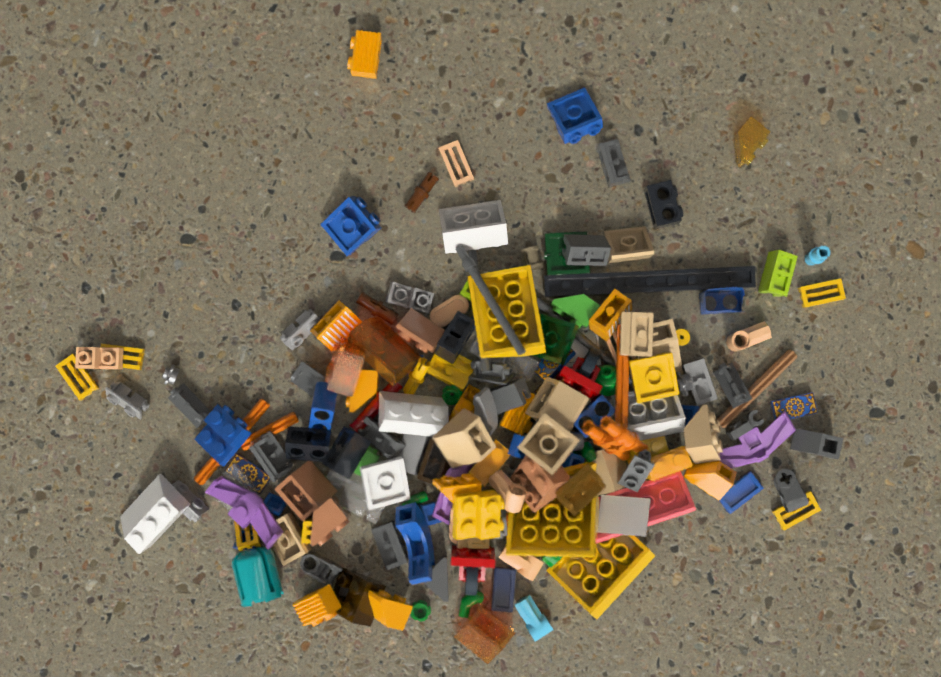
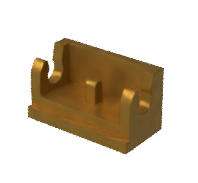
(580, 490)

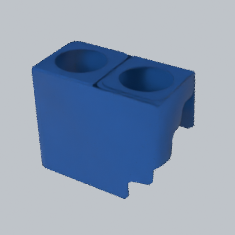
(735, 291)
(322, 401)
(591, 413)

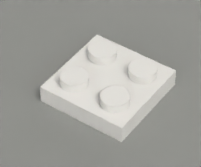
(385, 483)

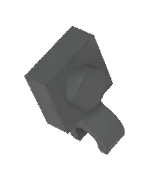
(740, 428)

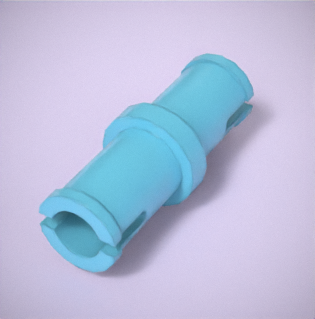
(817, 255)

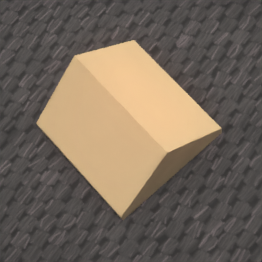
(629, 244)
(548, 444)
(609, 469)
(289, 544)

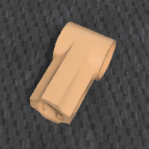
(749, 336)
(511, 492)
(526, 565)

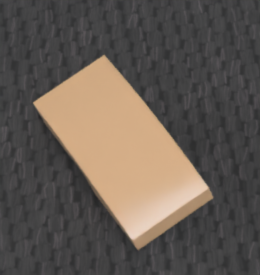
(99, 358)

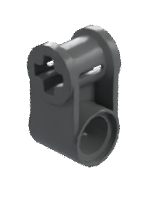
(791, 494)
(321, 569)

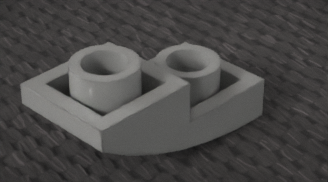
(409, 297)
(486, 409)

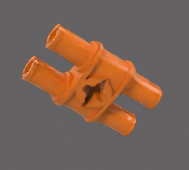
(614, 437)

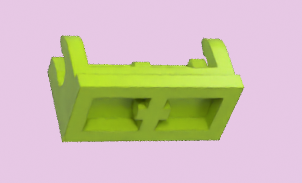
(778, 273)

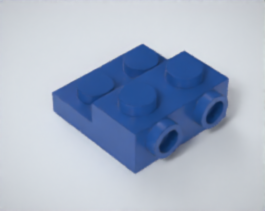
(575, 116)
(351, 224)
(222, 434)

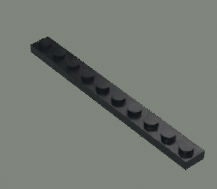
(649, 281)

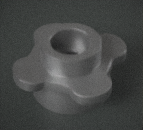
(170, 375)
(684, 383)

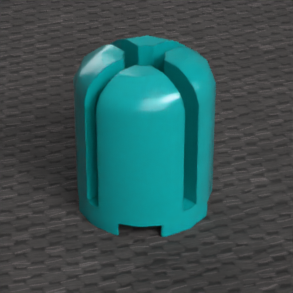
(256, 576)

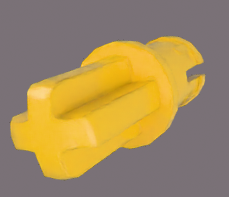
(416, 376)

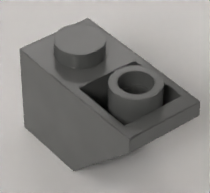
(816, 443)

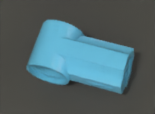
(535, 621)

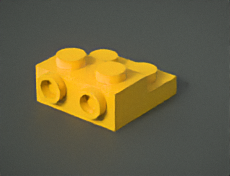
(477, 515)

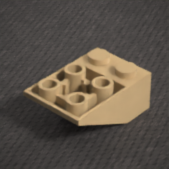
(666, 340)

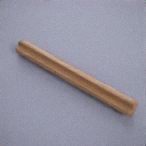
(759, 386)

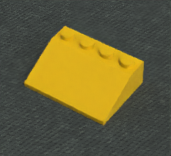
(518, 301)
(553, 531)
(602, 578)

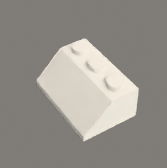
(473, 226)
(411, 413)
(654, 417)
(152, 514)

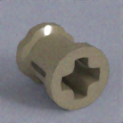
(532, 257)

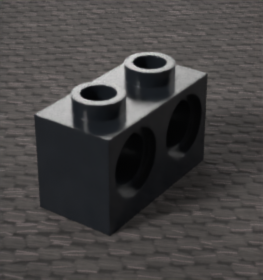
(657, 205)
(455, 337)
(307, 443)

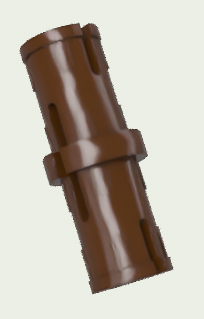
(421, 192)
(377, 308)

